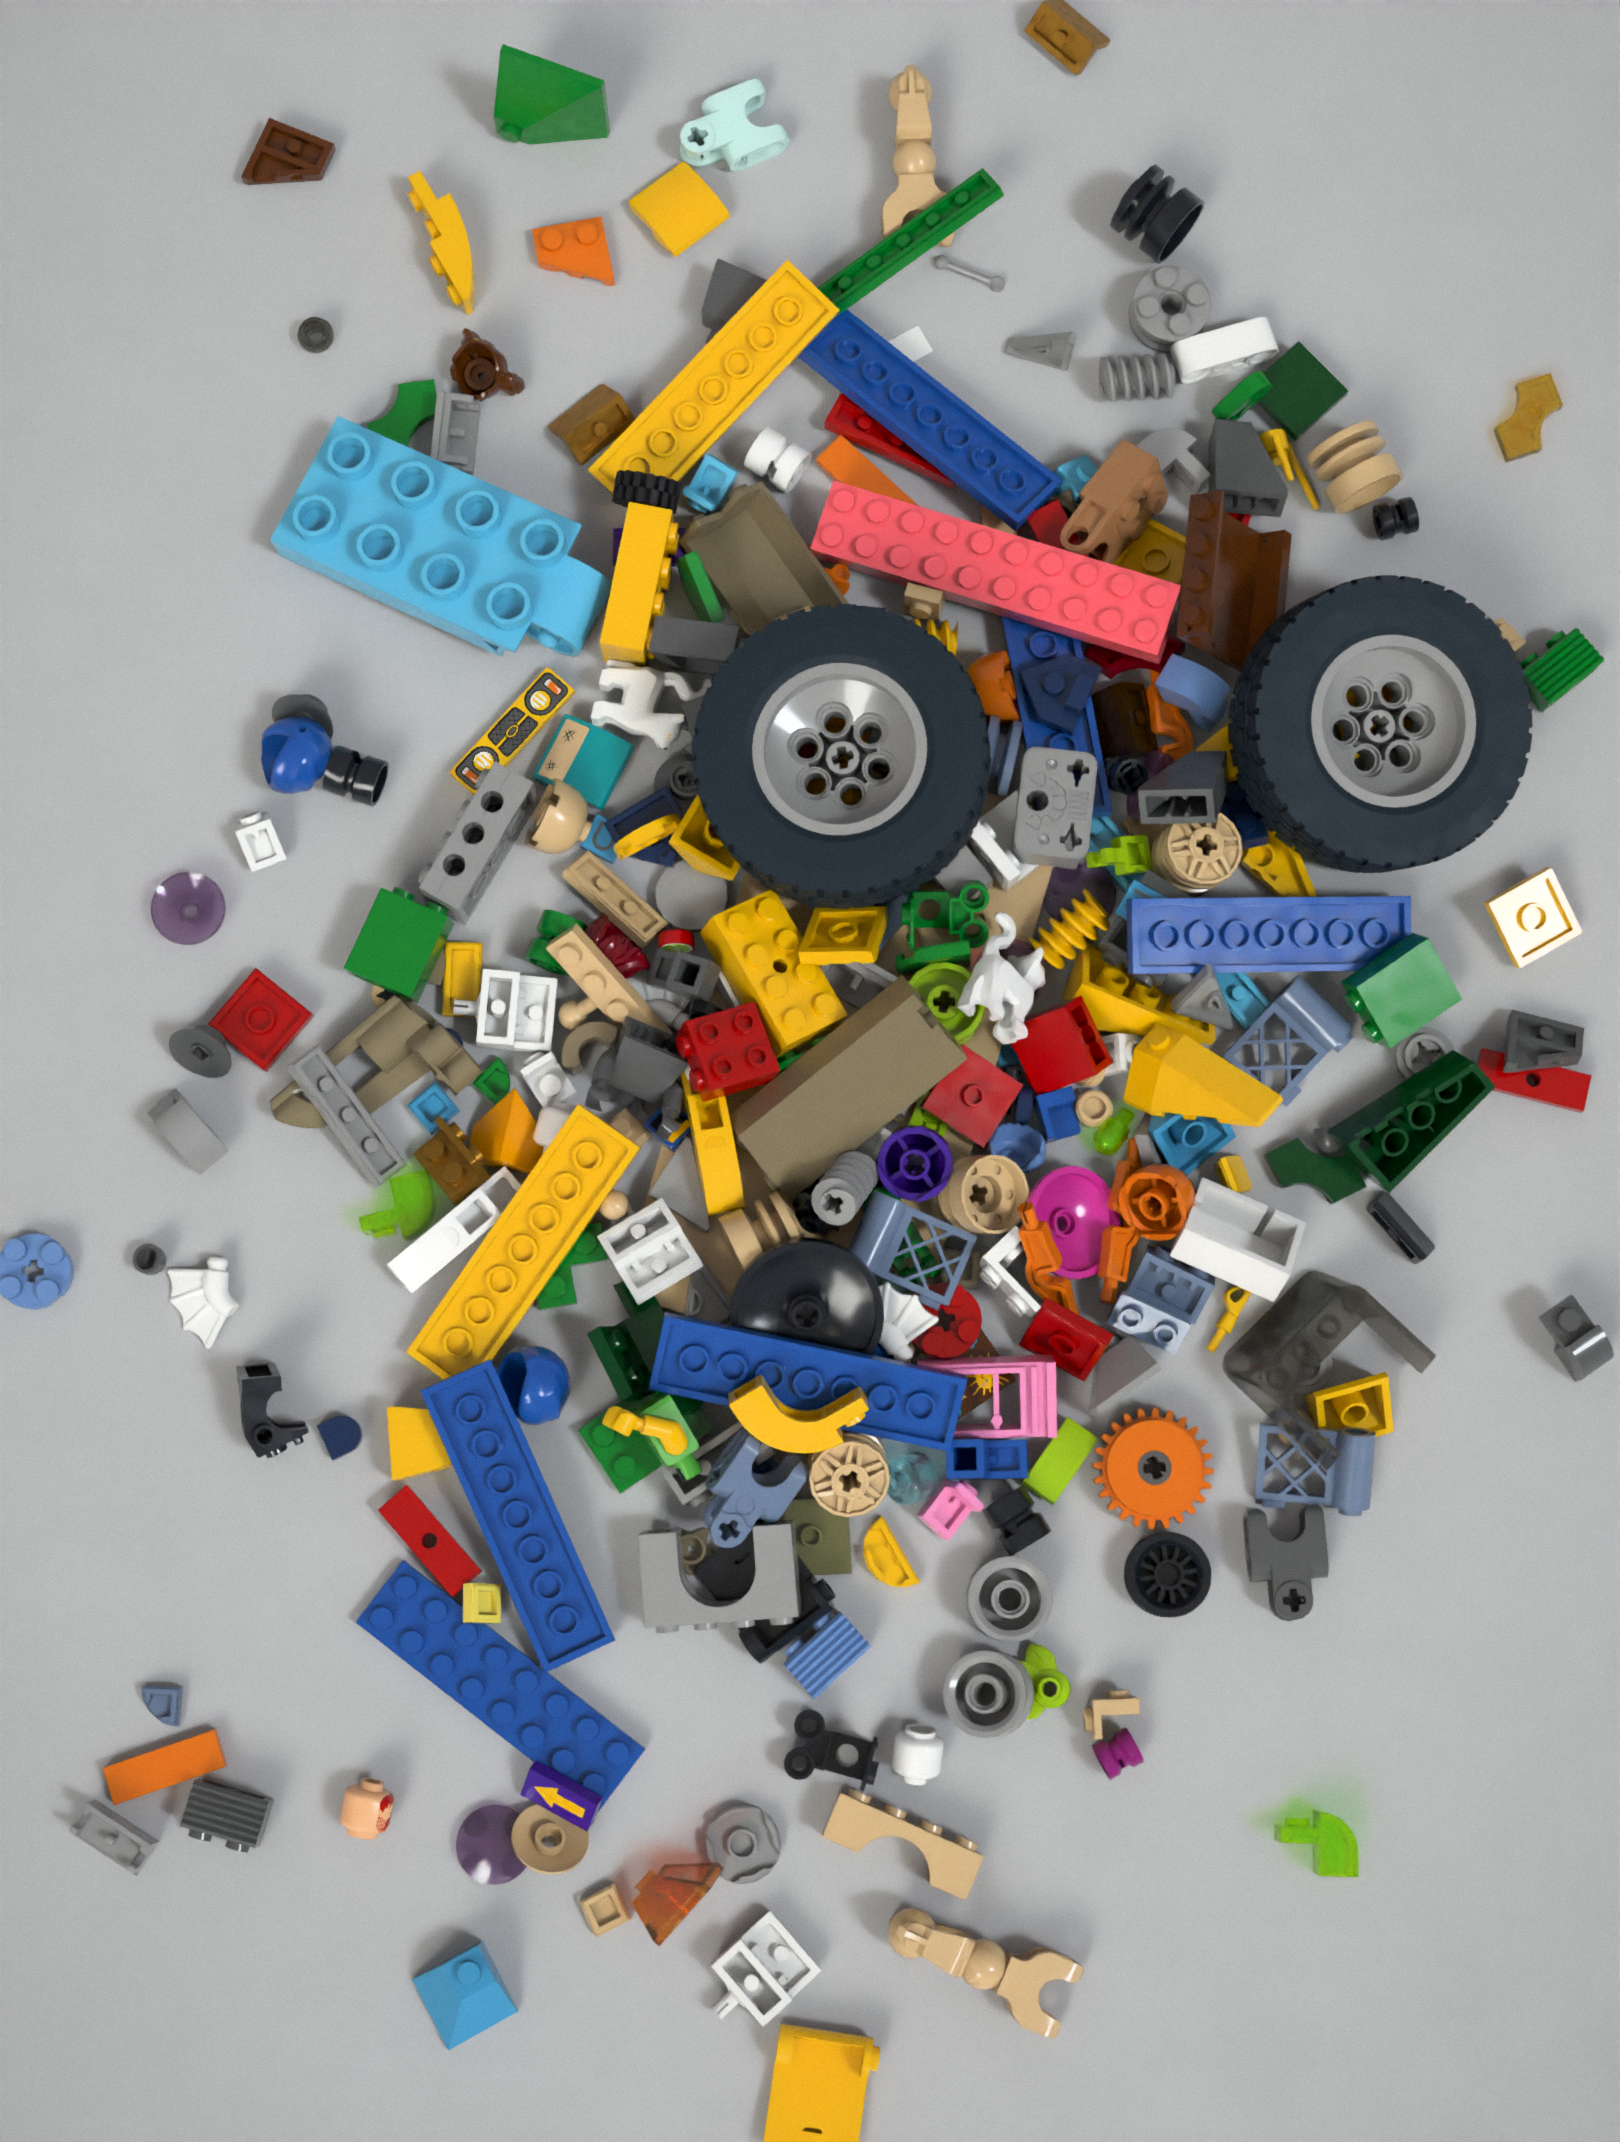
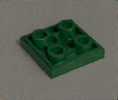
(1300, 391)

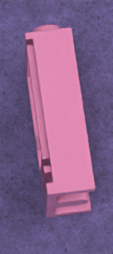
(1036, 1391)

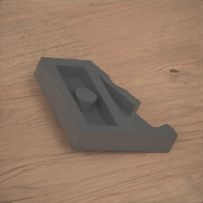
(1540, 1043)

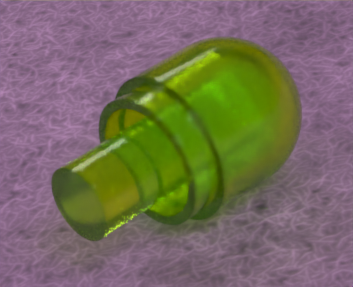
(1112, 1133)

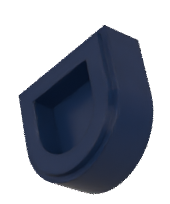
(1023, 1105)
(340, 1435)

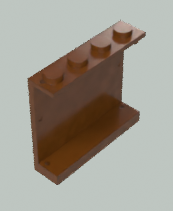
(1229, 581)

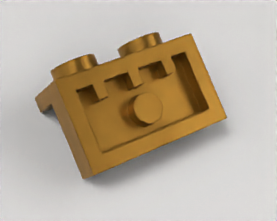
(451, 1163)

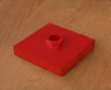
(261, 1020)
(972, 1098)
(1067, 1337)

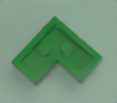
(561, 1288)

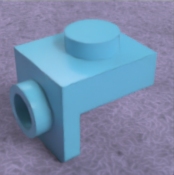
(1075, 475)
(710, 484)

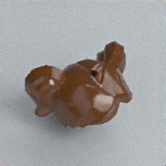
(478, 358)

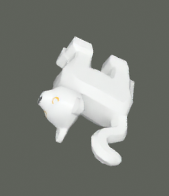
(640, 700)
(1004, 985)

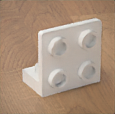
(993, 842)
(995, 1275)

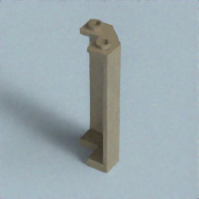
(758, 560)
(846, 1088)

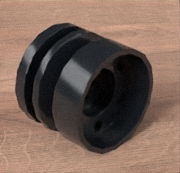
(1152, 210)

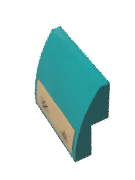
(584, 759)

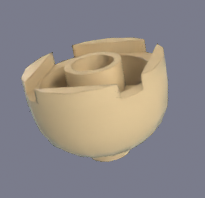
(559, 819)

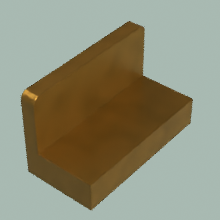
(1066, 34)
(593, 423)

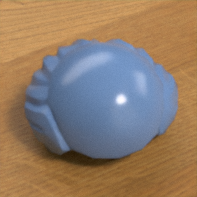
(1018, 1144)

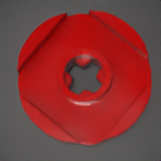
(963, 1330)

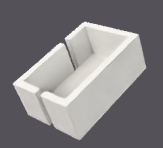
(1223, 1242)

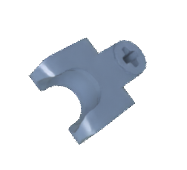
(746, 1495)

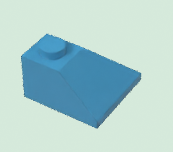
(1188, 1142)
(465, 1995)

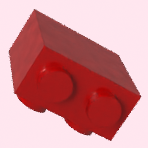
(1061, 1047)
(727, 1052)

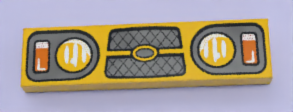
(514, 728)

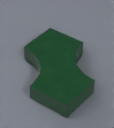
(1298, 1165)

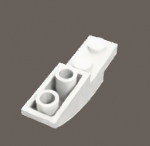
(455, 1231)

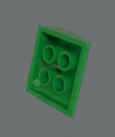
(547, 101)

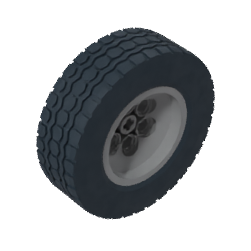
(1443, 673)
(782, 695)

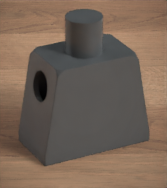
(726, 294)

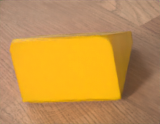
(1233, 1174)

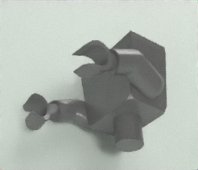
(641, 1066)

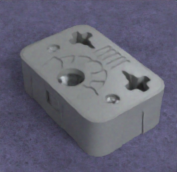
(1064, 808)

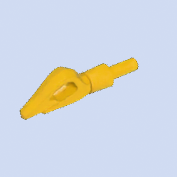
(1229, 1317)

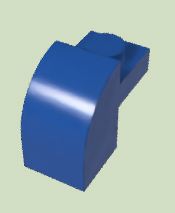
(987, 1459)

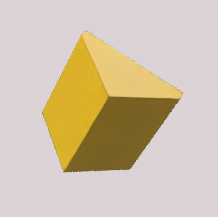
(701, 846)
(1354, 1404)

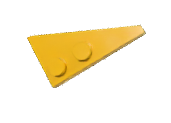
(1278, 868)

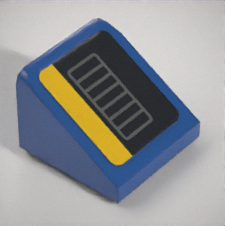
(675, 1137)

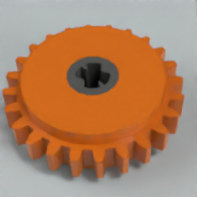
(1138, 1492)

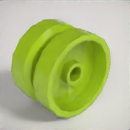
(944, 985)

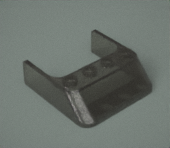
(1298, 1338)

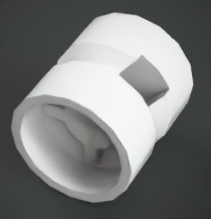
(779, 461)

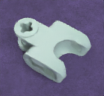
(728, 133)

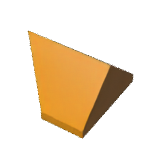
(507, 1135)

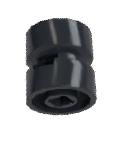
(353, 775)
(1016, 1520)

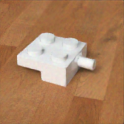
(513, 1011)
(649, 1250)
(763, 1970)

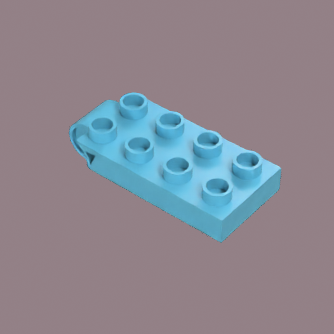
(440, 545)

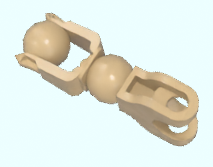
(913, 156)
(986, 1965)

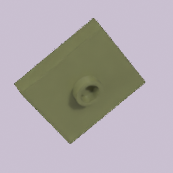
(820, 1537)

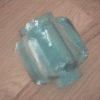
(912, 1478)

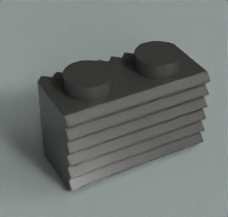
(226, 1814)

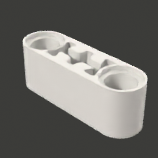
(1224, 350)

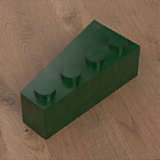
(1411, 1119)

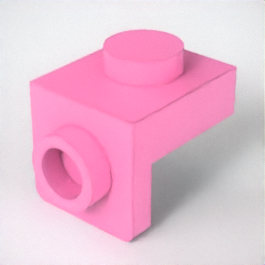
(949, 1507)

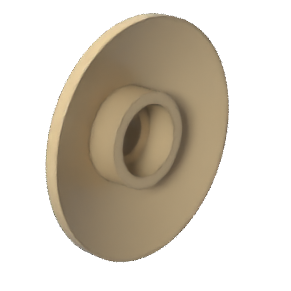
(539, 1826)

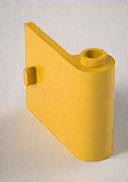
(818, 2085)

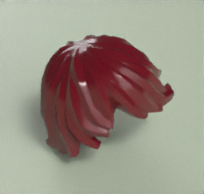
(617, 947)

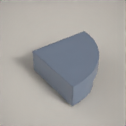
(164, 1703)

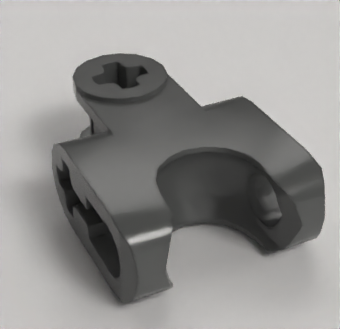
(1287, 1564)

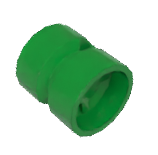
(550, 926)

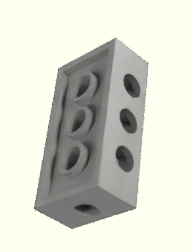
(497, 830)

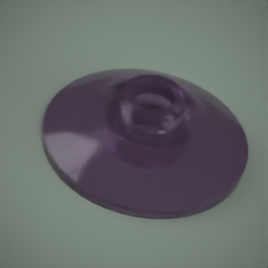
(181, 892)

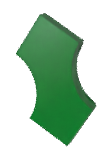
(411, 410)

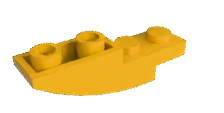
(449, 241)
(714, 1151)

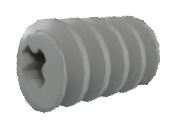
(1137, 376)
(844, 1187)

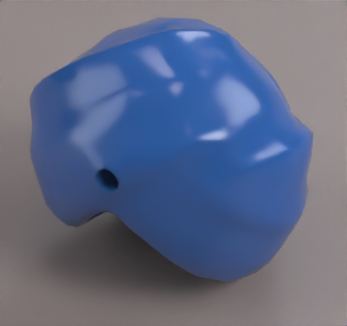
(295, 754)
(535, 1383)

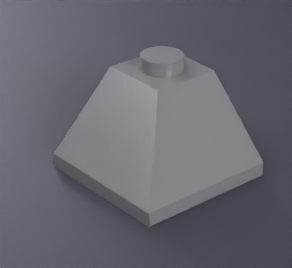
(1119, 1372)

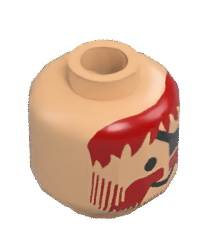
(366, 1809)

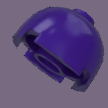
(915, 1163)

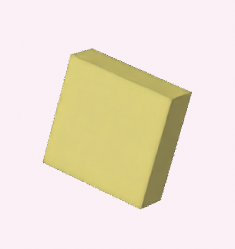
(481, 1603)

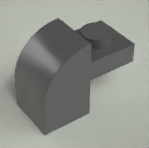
(684, 974)
(1580, 1342)

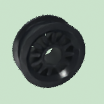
(1193, 1552)

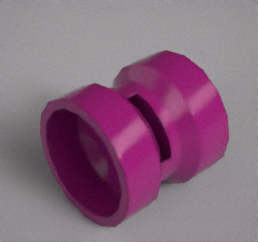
(1117, 1753)

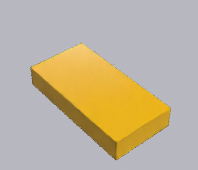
(461, 974)

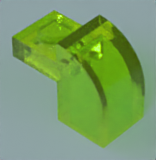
(412, 1211)
(1332, 1840)

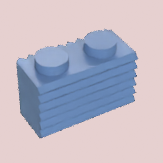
(825, 1653)

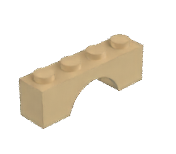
(949, 1862)

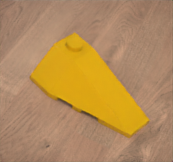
(1123, 1004)
(1186, 1078)

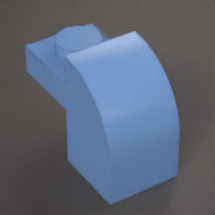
(1194, 689)

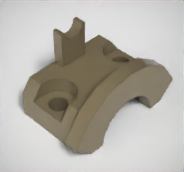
(581, 1038)

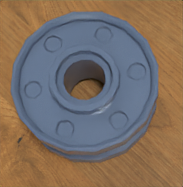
(1004, 752)

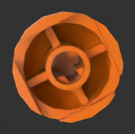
(995, 686)
(1157, 1200)

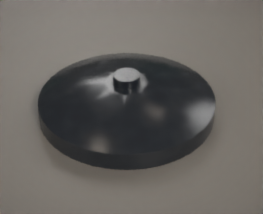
(811, 1295)

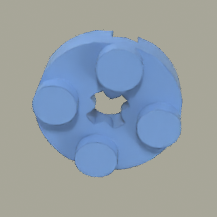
(46, 1289)

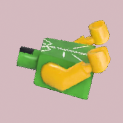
(662, 1429)

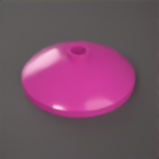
(1080, 1205)

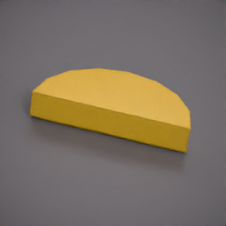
(646, 835)
(886, 1558)

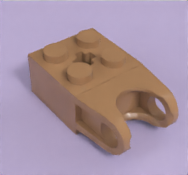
(1116, 504)

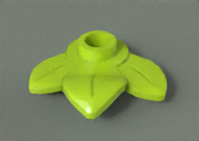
(1042, 1669)

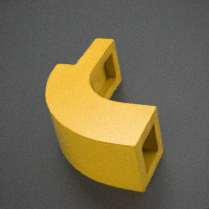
(791, 1428)

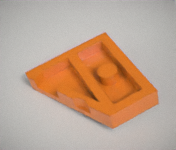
(575, 249)

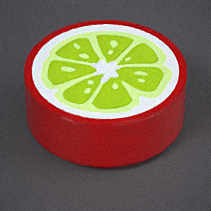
(676, 940)

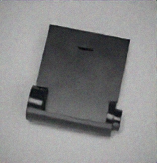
(732, 1580)

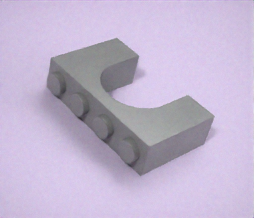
(673, 1601)

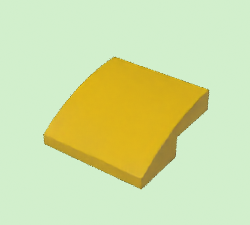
(679, 209)

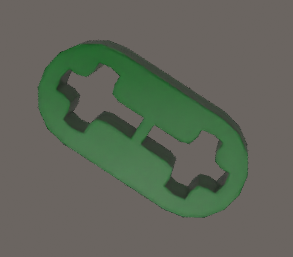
(1242, 397)

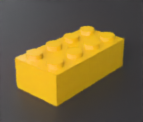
(638, 583)
(762, 964)

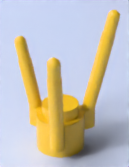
(1280, 452)

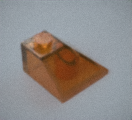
(671, 1895)

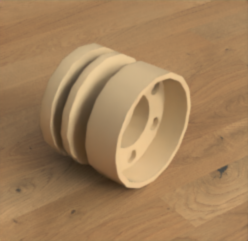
(1353, 464)
(1184, 865)
(982, 1195)
(751, 1238)
(858, 1491)

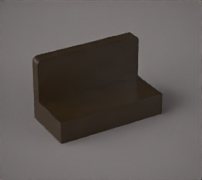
(1123, 720)

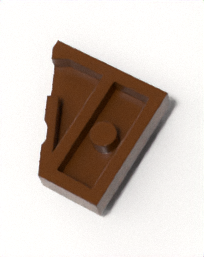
(287, 156)

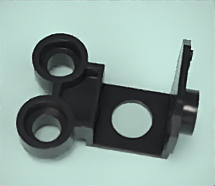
(821, 1750)

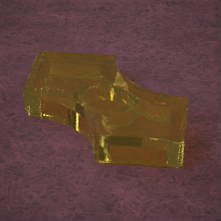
(1521, 432)

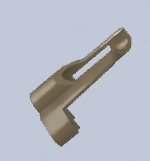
(404, 1045)

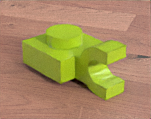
(1127, 854)

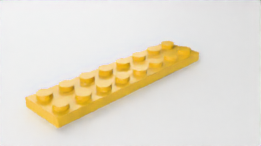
(721, 380)
(525, 1245)

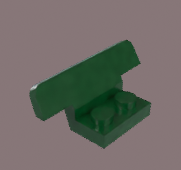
(630, 1350)

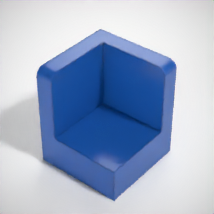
(1057, 1114)

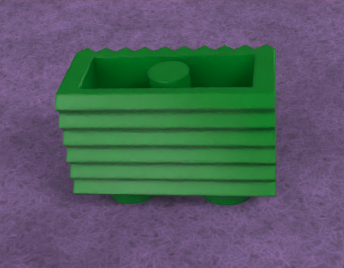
(1560, 668)

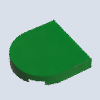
(699, 588)
(952, 952)

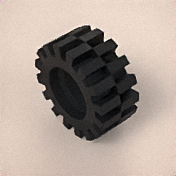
(646, 490)

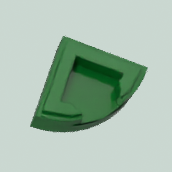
(494, 1081)

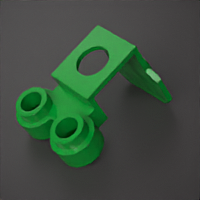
(955, 913)

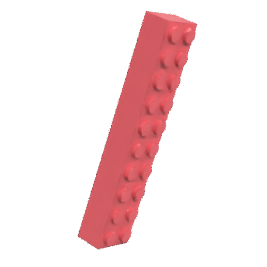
(997, 571)

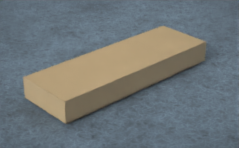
(614, 899)

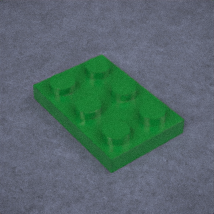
(631, 1458)

